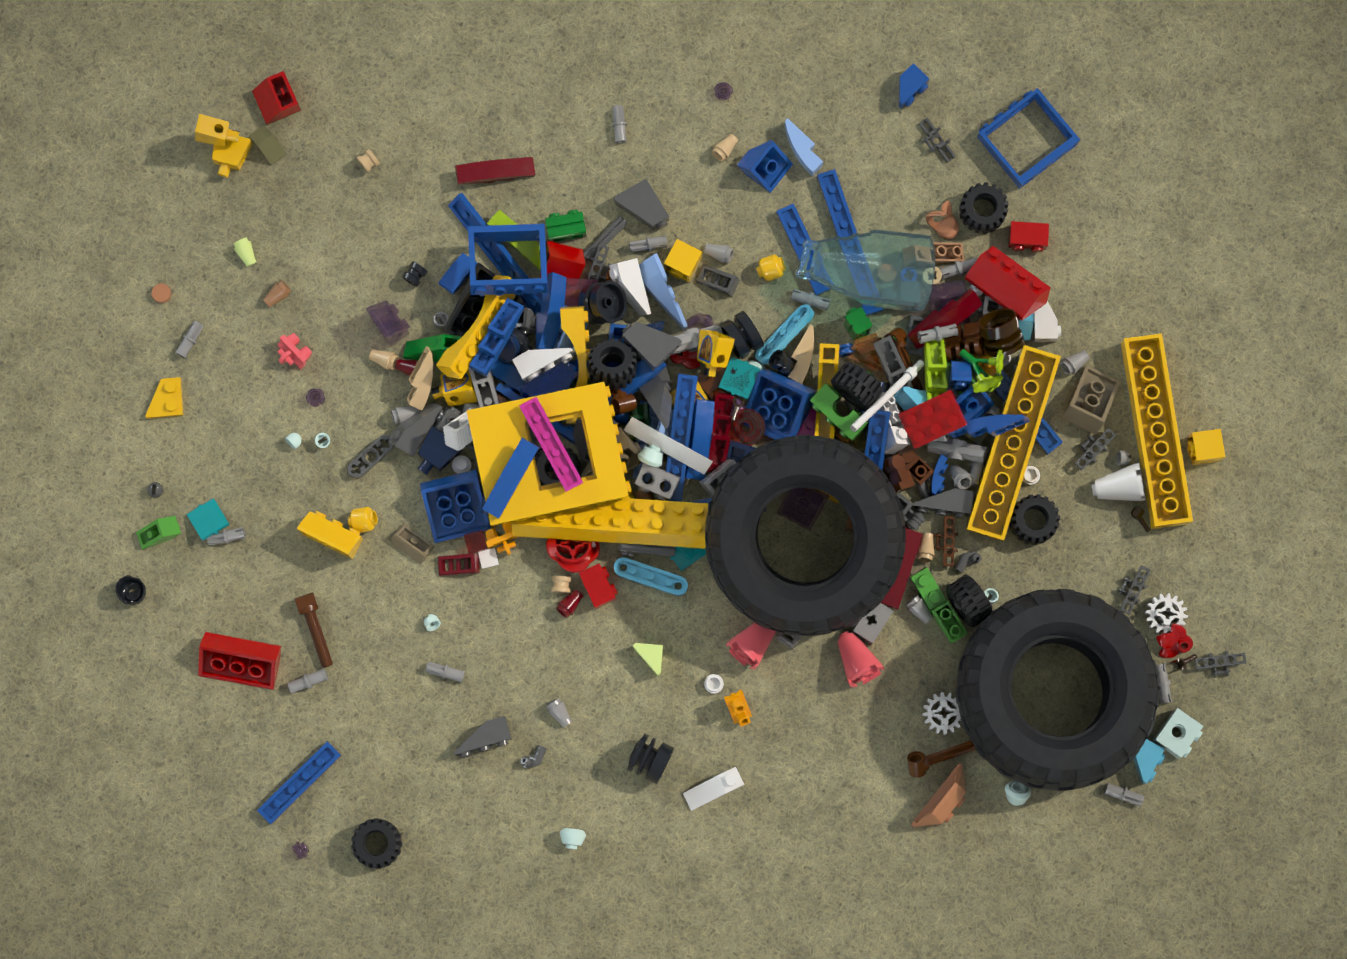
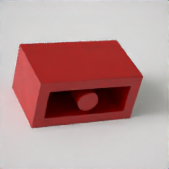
(1028, 236)
(597, 585)

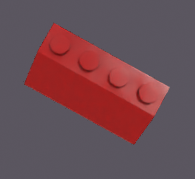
(1008, 283)
(239, 660)

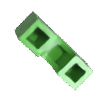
(826, 401)

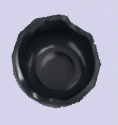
(123, 589)

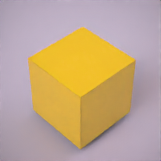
(682, 260)
(1206, 447)

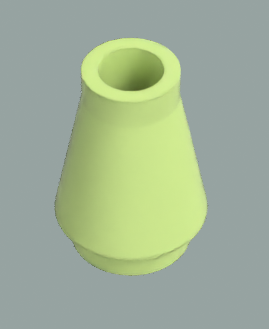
(245, 251)

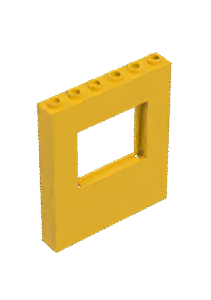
(501, 426)

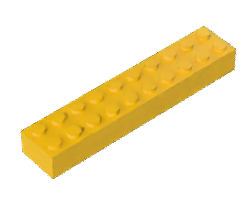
(1156, 431)
(1012, 449)
(623, 522)

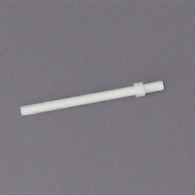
(908, 375)

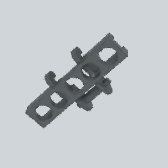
(931, 137)
(602, 263)
(1095, 443)
(1140, 585)
(1226, 662)

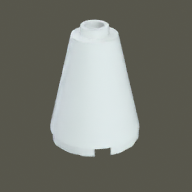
(1121, 485)

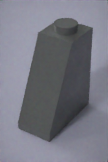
(643, 205)
(650, 343)

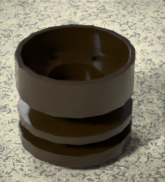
(1001, 332)

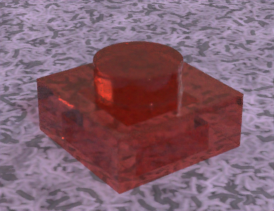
(475, 542)

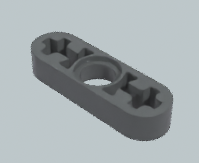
(357, 463)

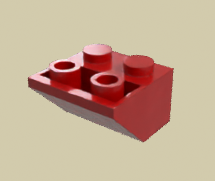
(275, 98)

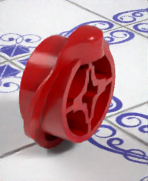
(574, 564)

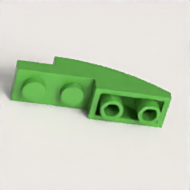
(938, 605)

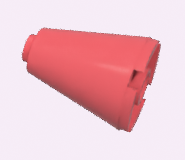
(751, 645)
(857, 659)

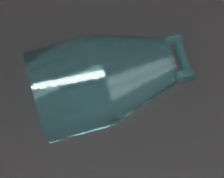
(874, 268)

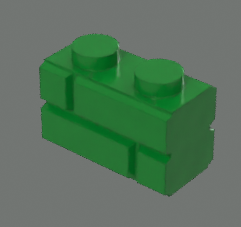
(565, 226)
(857, 323)

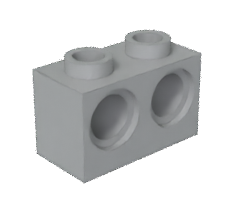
(658, 477)

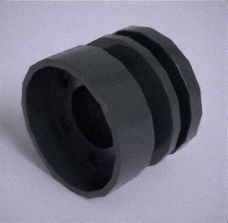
(650, 758)

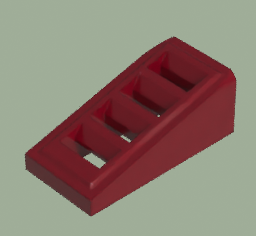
(474, 564)

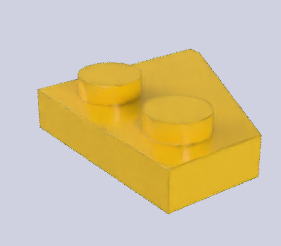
(167, 399)

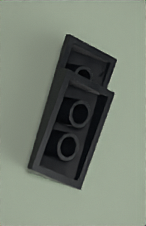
(468, 306)

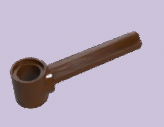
(900, 342)
(622, 401)
(307, 606)
(919, 763)

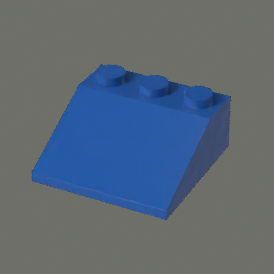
(780, 403)
(454, 506)

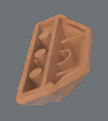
(944, 800)

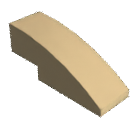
(803, 356)
(421, 380)

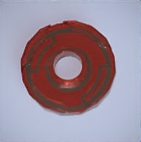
(756, 423)

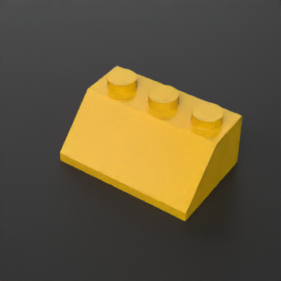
(330, 534)

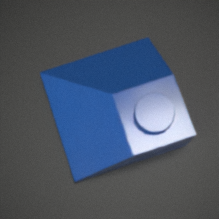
(765, 165)

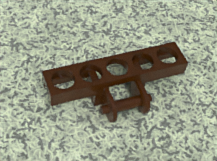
(947, 535)

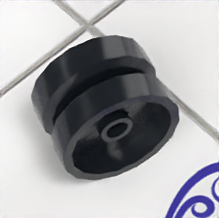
(604, 302)
(744, 334)

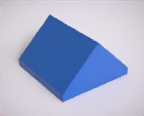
(974, 404)

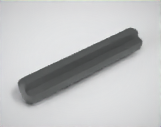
(605, 237)
(648, 549)

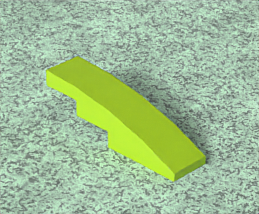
(528, 249)
(935, 368)

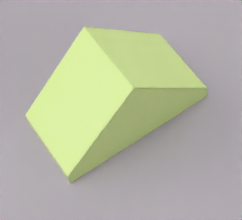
(651, 655)

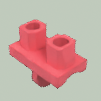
(290, 353)

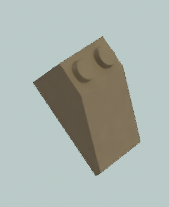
(1091, 400)
(630, 453)

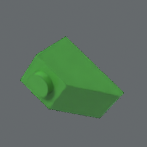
(158, 532)

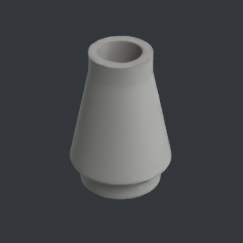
(719, 252)
(1074, 362)
(401, 414)
(960, 477)
(918, 607)
(559, 712)

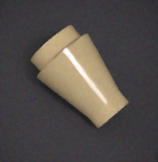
(724, 148)
(384, 358)
(926, 548)

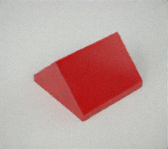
(564, 260)

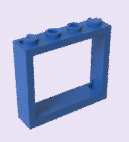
(1015, 108)
(504, 233)

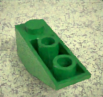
(437, 345)

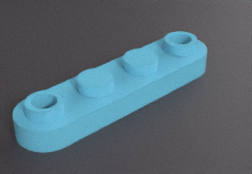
(785, 333)
(650, 576)

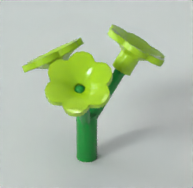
(985, 381)

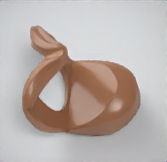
(948, 226)

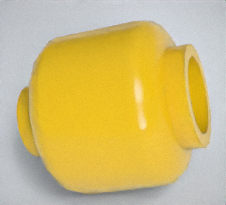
(771, 267)
(363, 519)

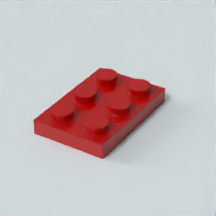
(932, 419)

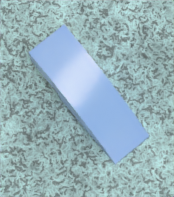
(802, 148)

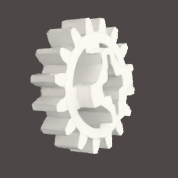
(1167, 605)
(943, 721)

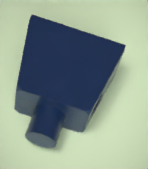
(436, 452)

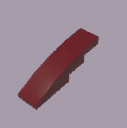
(495, 170)
(951, 314)
(721, 427)
(896, 592)

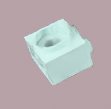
(1189, 731)

